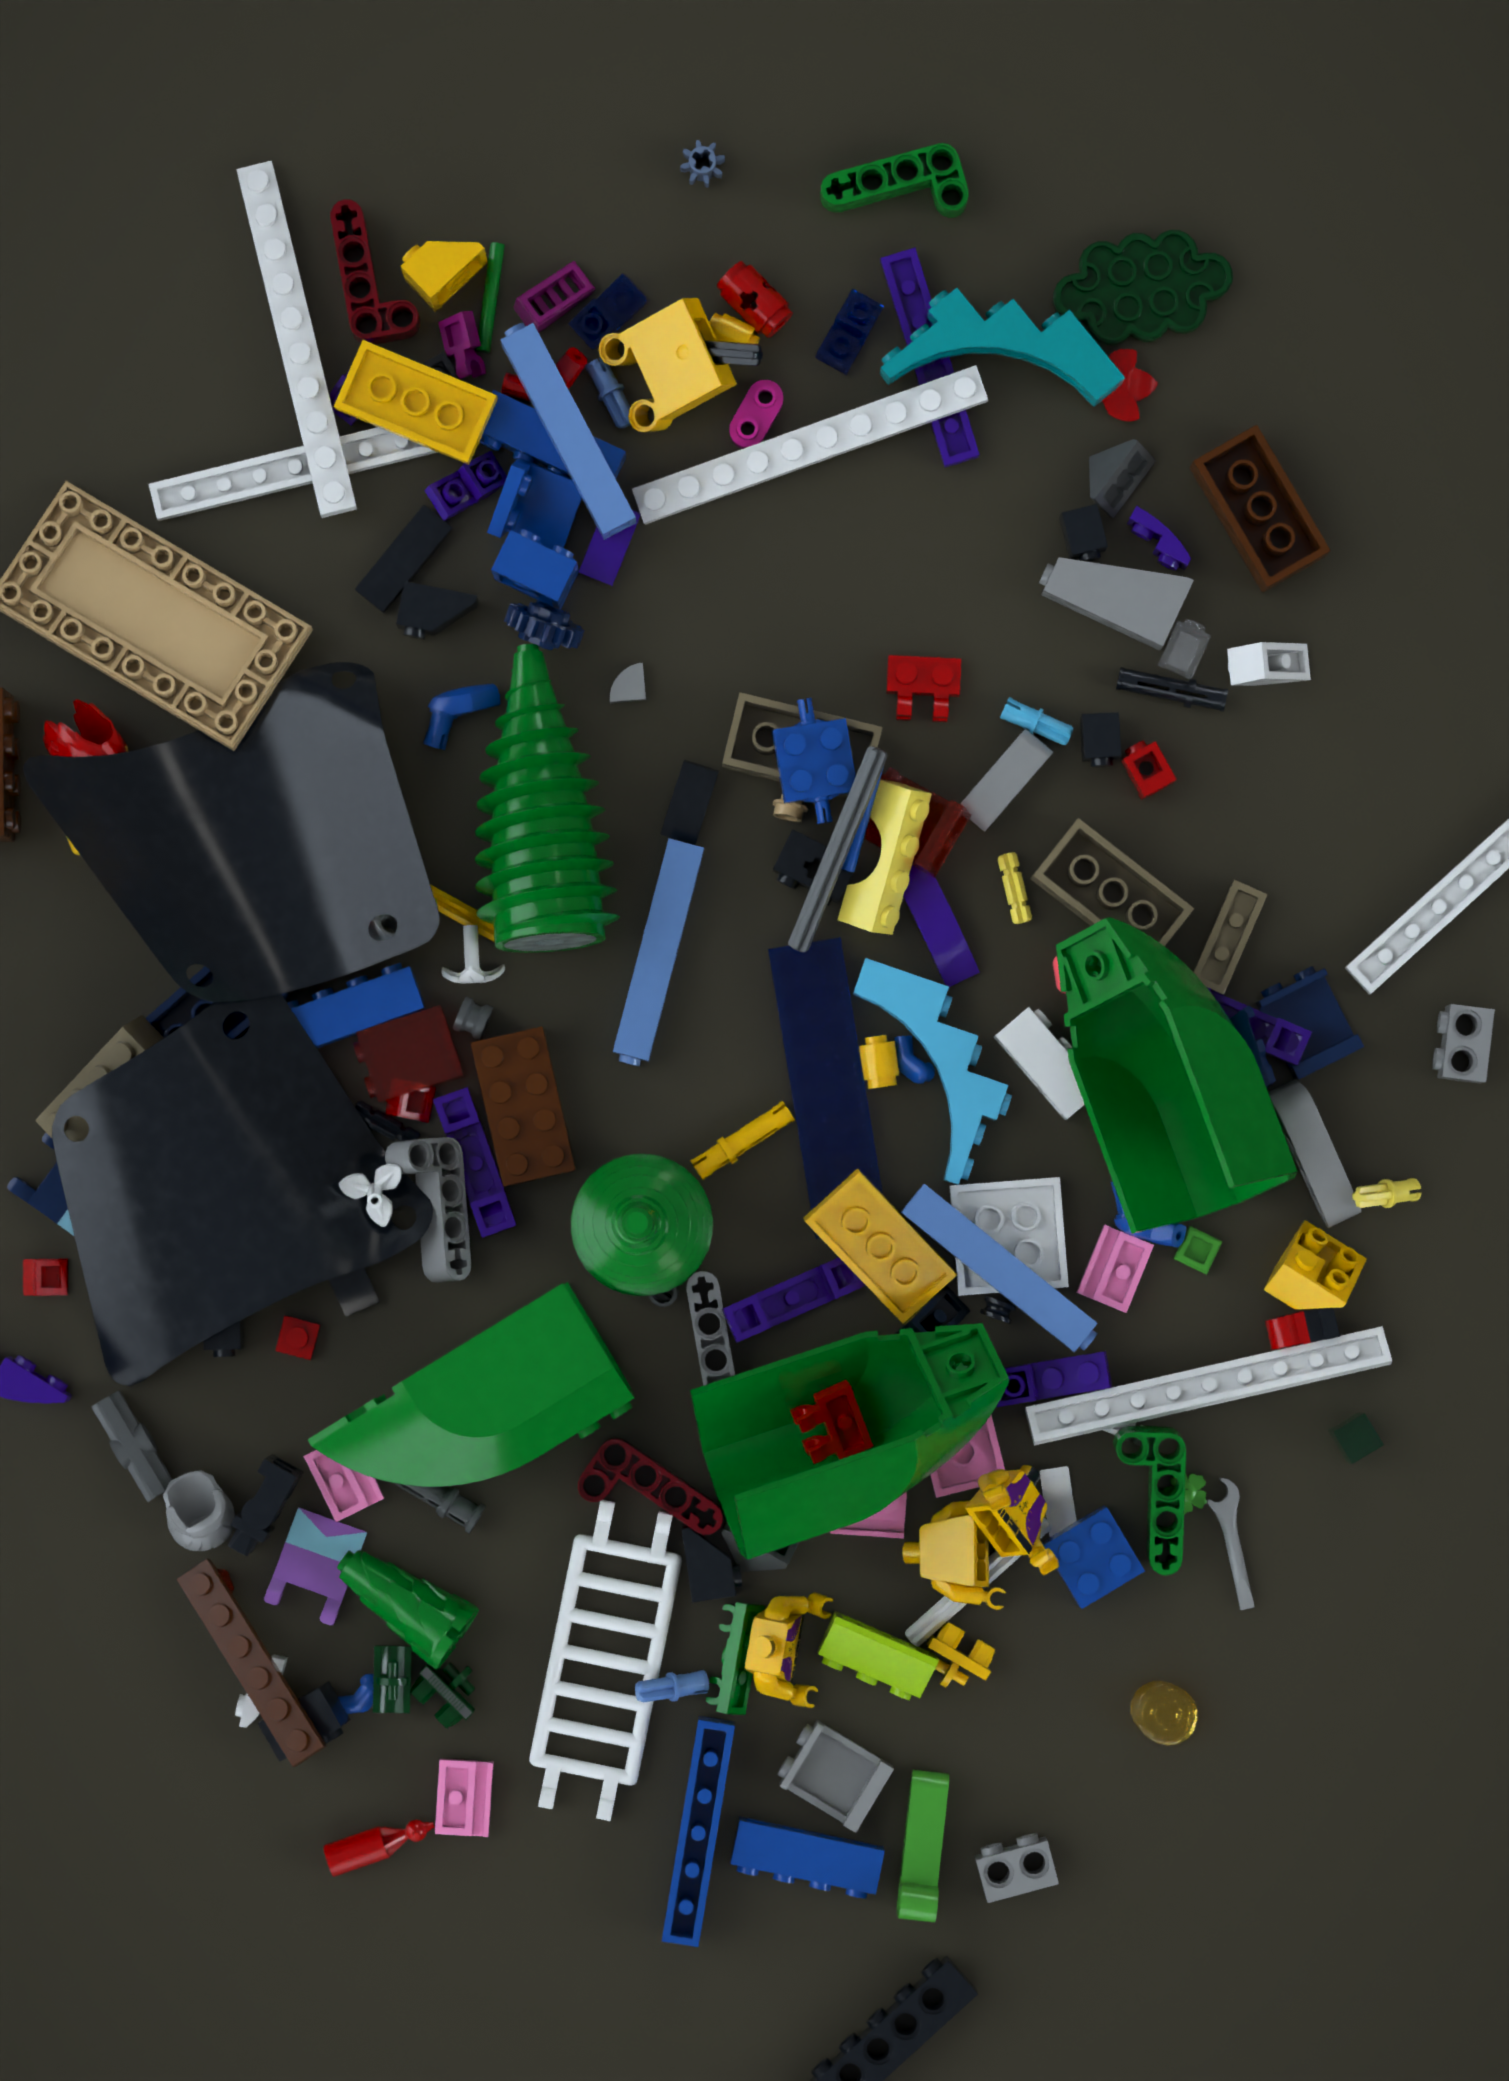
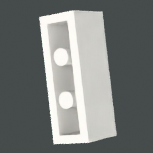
(1042, 1059)

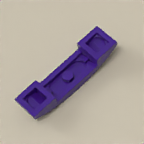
(939, 928)
(1280, 1037)
(481, 1174)
(790, 1298)

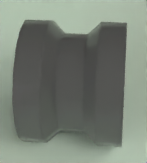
(473, 1018)

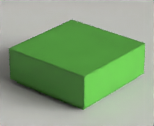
(1197, 1250)

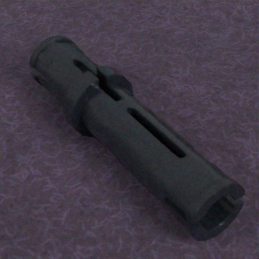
(1214, 698)

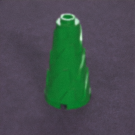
(410, 1606)

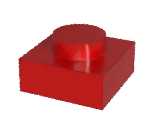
(298, 1337)

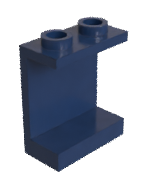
(1314, 1008)

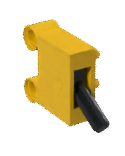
(678, 361)

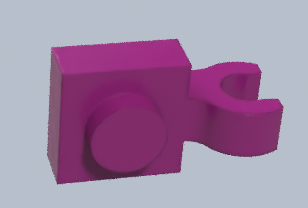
(459, 341)

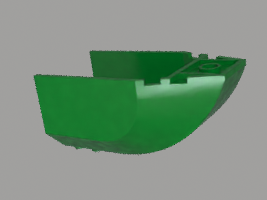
(1165, 1081)
(487, 1401)
(918, 1401)

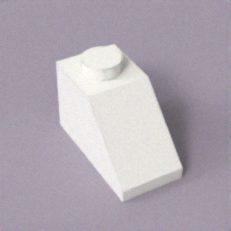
(1268, 663)

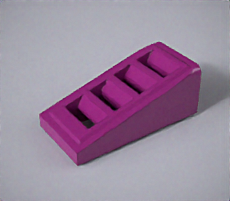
(527, 312)

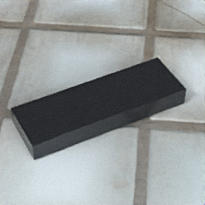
(403, 558)

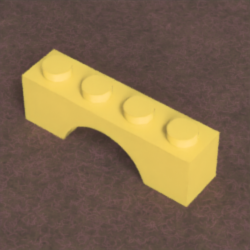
(899, 817)

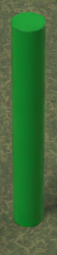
(490, 296)

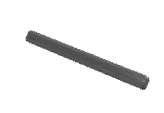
(837, 849)

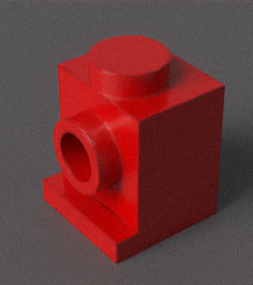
(1161, 772)

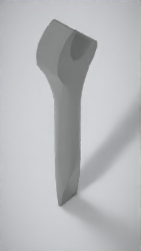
(1227, 1516)

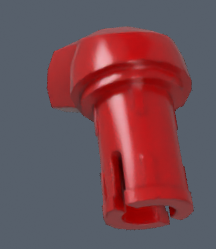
(569, 367)

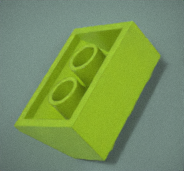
(877, 1656)

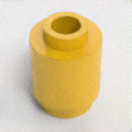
(732, 329)
(879, 1062)

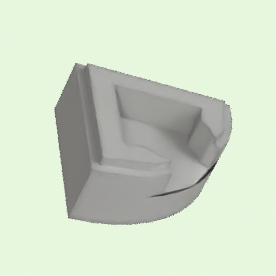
(629, 685)

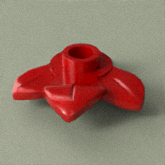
(1136, 386)

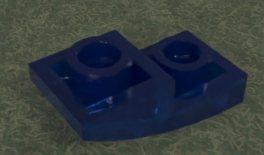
(609, 311)
(849, 331)

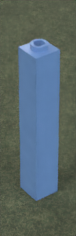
(567, 429)
(658, 952)
(1000, 1269)

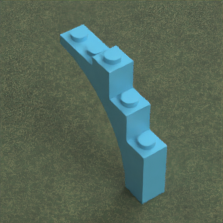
(970, 1096)

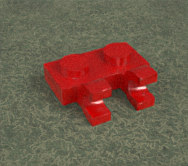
(923, 677)
(842, 1419)

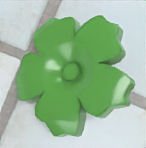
(1193, 1494)

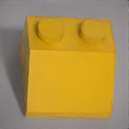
(442, 269)

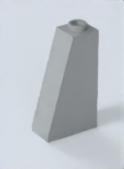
(1120, 597)

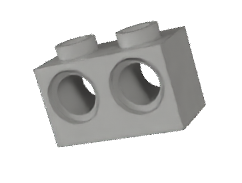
(1474, 1045)
(1018, 1878)

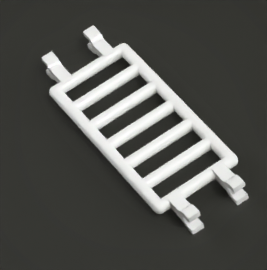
(562, 1650)

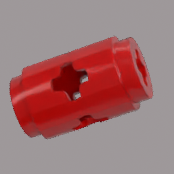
(737, 291)

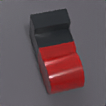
(1302, 1327)

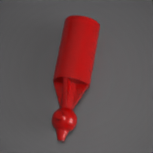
(371, 1846)

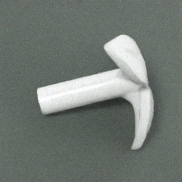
(472, 971)
(378, 1206)

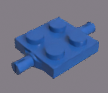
(814, 760)

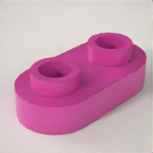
(756, 414)

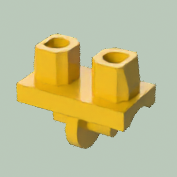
(975, 1662)

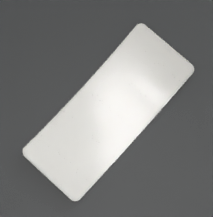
(1059, 1498)

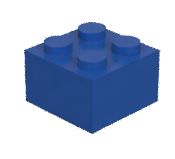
(535, 569)
(1093, 1556)

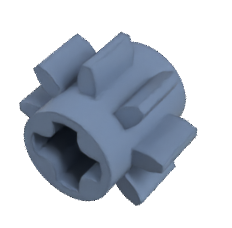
(699, 154)

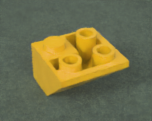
(1315, 1271)

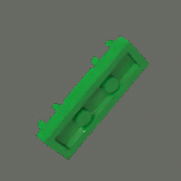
(735, 1679)

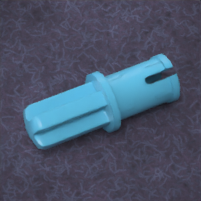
(1036, 721)

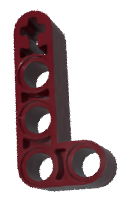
(364, 272)
(655, 1492)

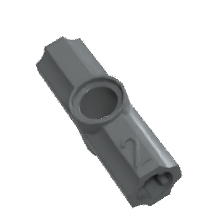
(133, 1445)

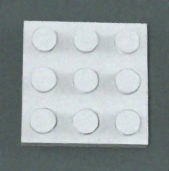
(1023, 1220)

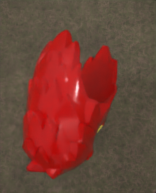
(96, 738)

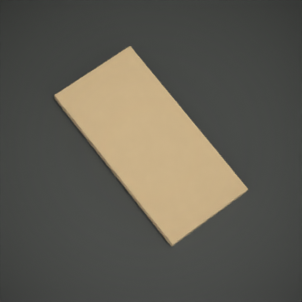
(150, 615)

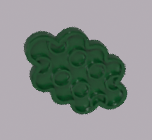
(1143, 287)

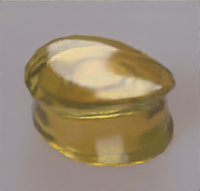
(1164, 1712)

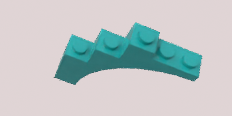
(958, 330)

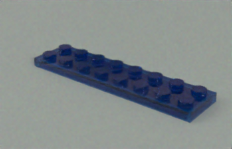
(824, 1066)

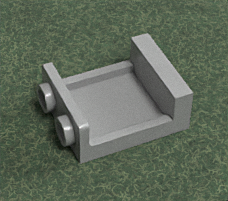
(835, 1774)

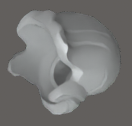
(198, 1511)

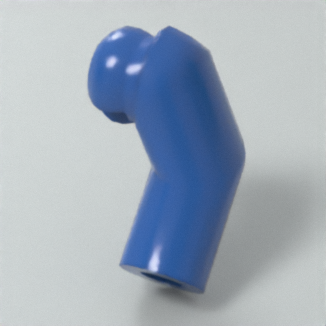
(909, 1064)
(362, 1698)

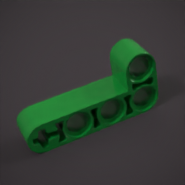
(894, 186)
(1159, 1500)

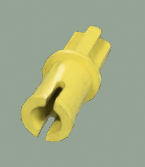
(1386, 1193)

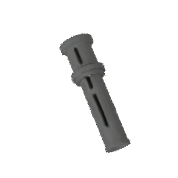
(449, 1504)

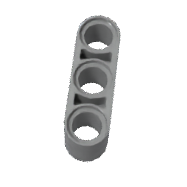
(1006, 779)

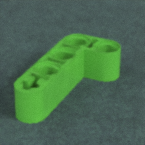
(922, 1846)

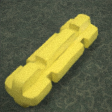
(1014, 888)

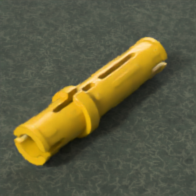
(739, 1142)

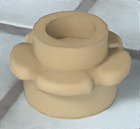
(789, 811)

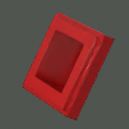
(413, 1105)
(45, 1277)

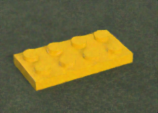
(415, 402)
(880, 1246)

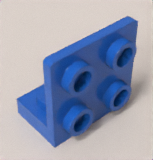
(537, 503)

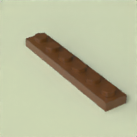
(251, 1662)

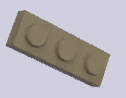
(1229, 936)

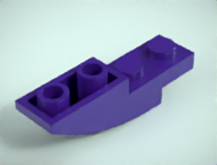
(1056, 1378)
(23, 1384)

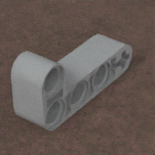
(1314, 1152)
(441, 1178)
(708, 1342)

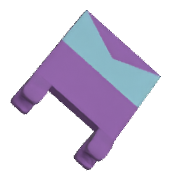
(311, 1560)

